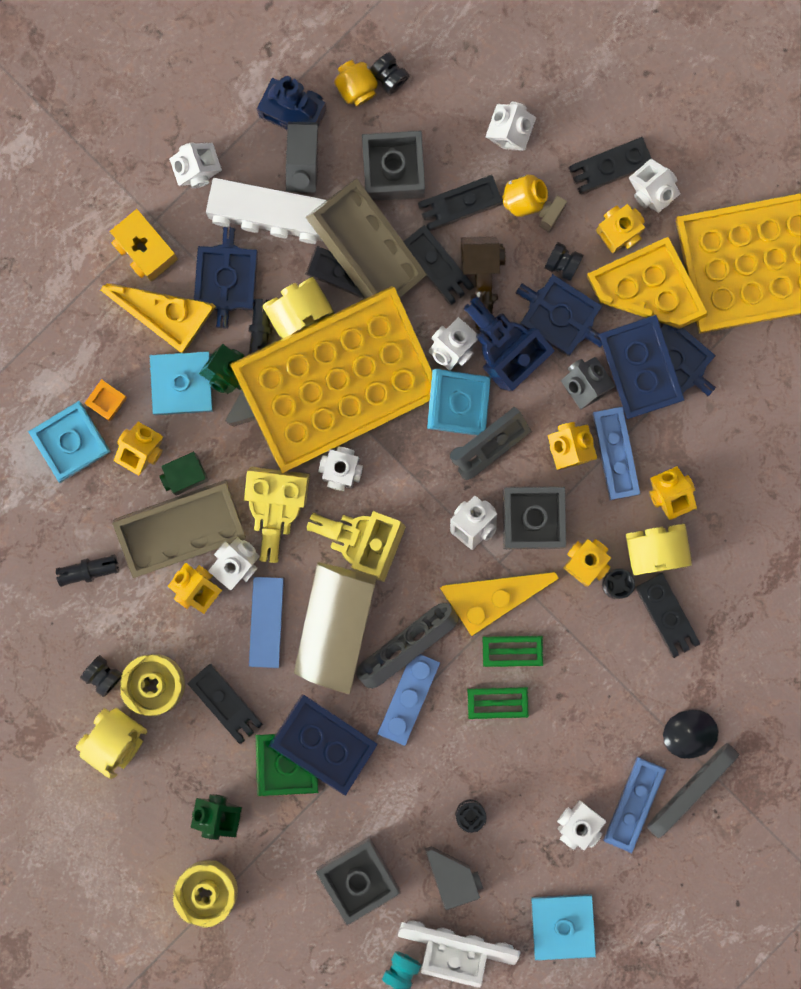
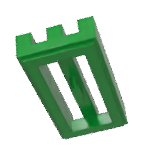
(505, 663)
(510, 702)

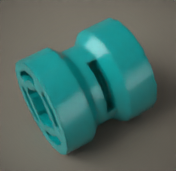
(401, 971)

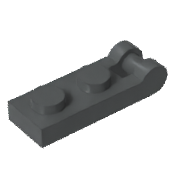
(490, 444)

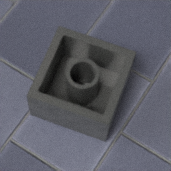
(394, 165)
(534, 518)
(358, 881)

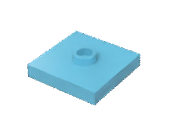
(178, 385)
(458, 402)
(69, 441)
(563, 927)

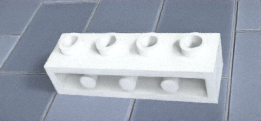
(262, 209)

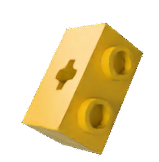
(136, 230)

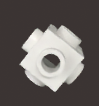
(511, 126)
(195, 164)
(654, 185)
(453, 344)
(340, 480)
(474, 522)
(234, 562)
(580, 815)

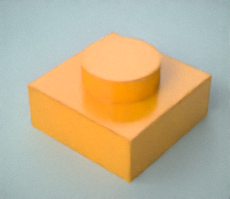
(105, 400)

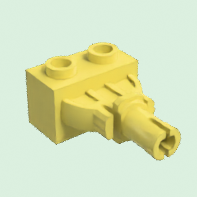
(275, 499)
(367, 543)

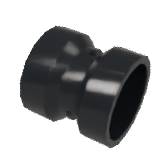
(389, 73)
(563, 261)
(621, 581)
(101, 676)
(470, 810)

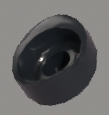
(690, 734)

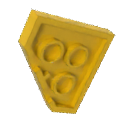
(650, 285)

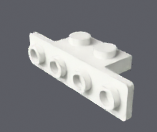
(456, 956)

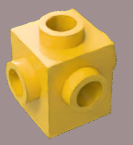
(614, 235)
(572, 445)
(138, 448)
(673, 493)
(577, 566)
(194, 588)

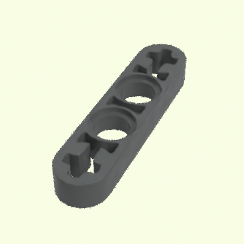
(409, 648)
(692, 790)

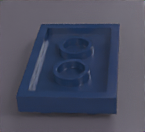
(641, 367)
(323, 744)

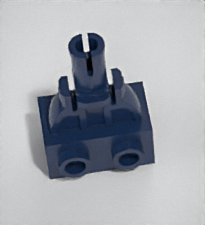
(287, 102)
(507, 347)

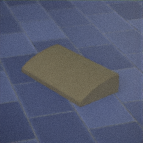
(365, 242)
(178, 528)
(334, 626)

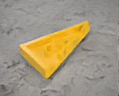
(169, 316)
(488, 600)

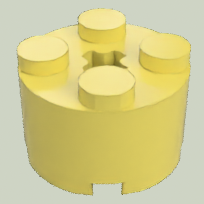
(298, 307)
(659, 549)
(135, 684)
(111, 742)
(200, 910)

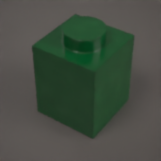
(183, 474)

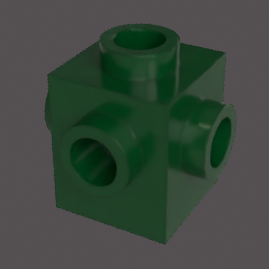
(219, 371)
(216, 817)

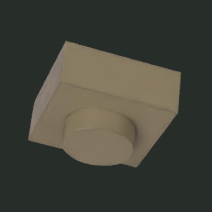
(551, 212)

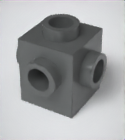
(587, 382)

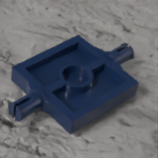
(226, 277)
(561, 314)
(688, 358)

